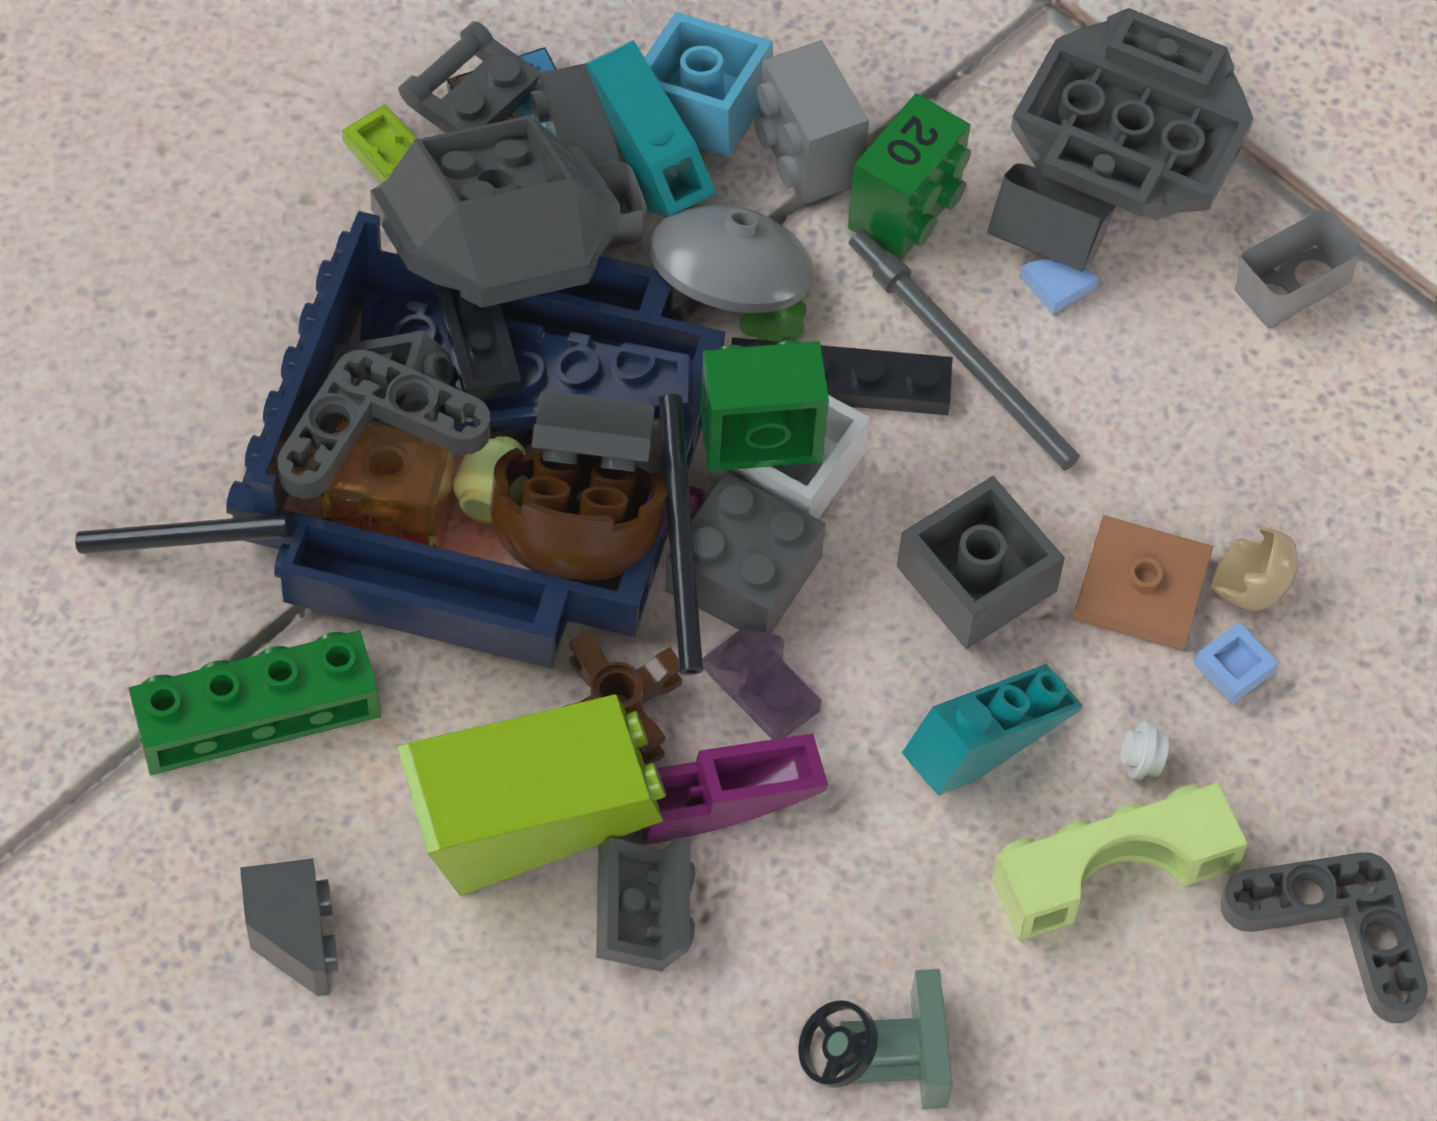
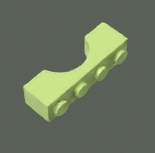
(1184, 835)

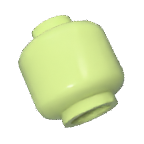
(475, 477)

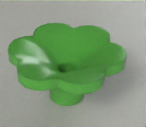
(775, 325)

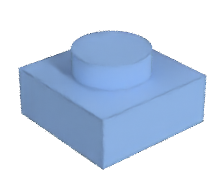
(1236, 663)

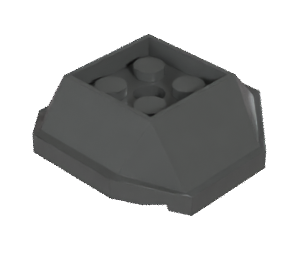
(1135, 115)
(497, 211)

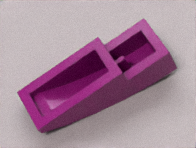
(736, 786)

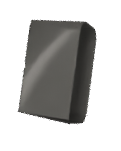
(1049, 217)

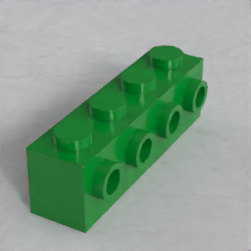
(255, 701)

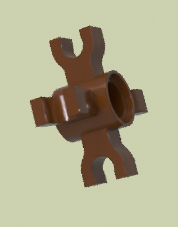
(638, 685)

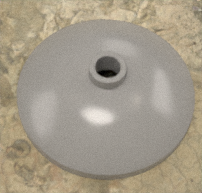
(731, 258)

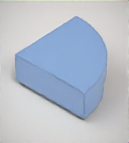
(1058, 283)

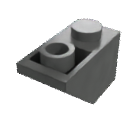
(284, 920)

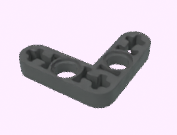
(363, 403)
(1357, 909)

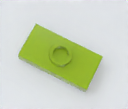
(379, 141)

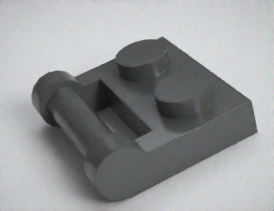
(481, 97)

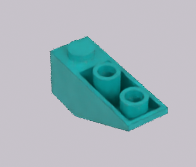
(650, 132)
(987, 727)

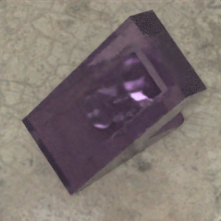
(761, 683)

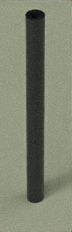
(680, 535)

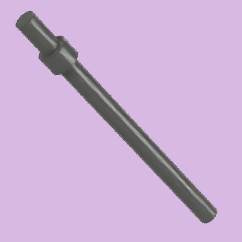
(894, 277)

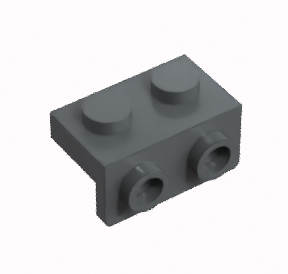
(593, 426)
(644, 903)

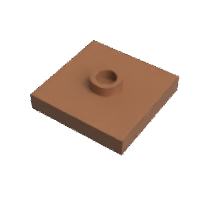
(1143, 582)

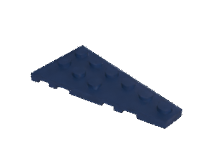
(547, 364)

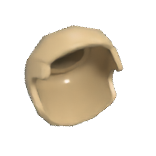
(1257, 572)

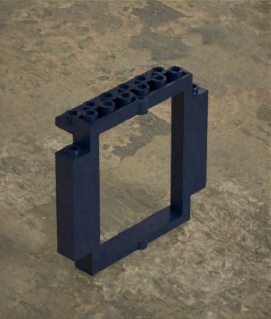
(421, 585)

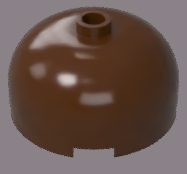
(575, 517)

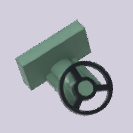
(888, 1047)

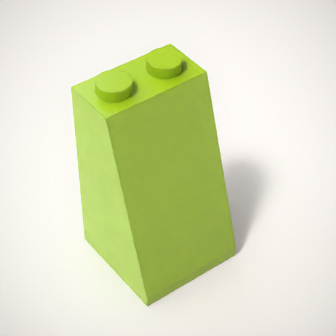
(530, 790)

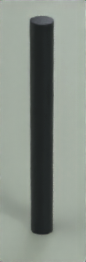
(185, 533)

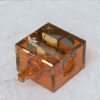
(392, 486)

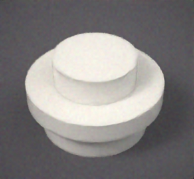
(1144, 751)

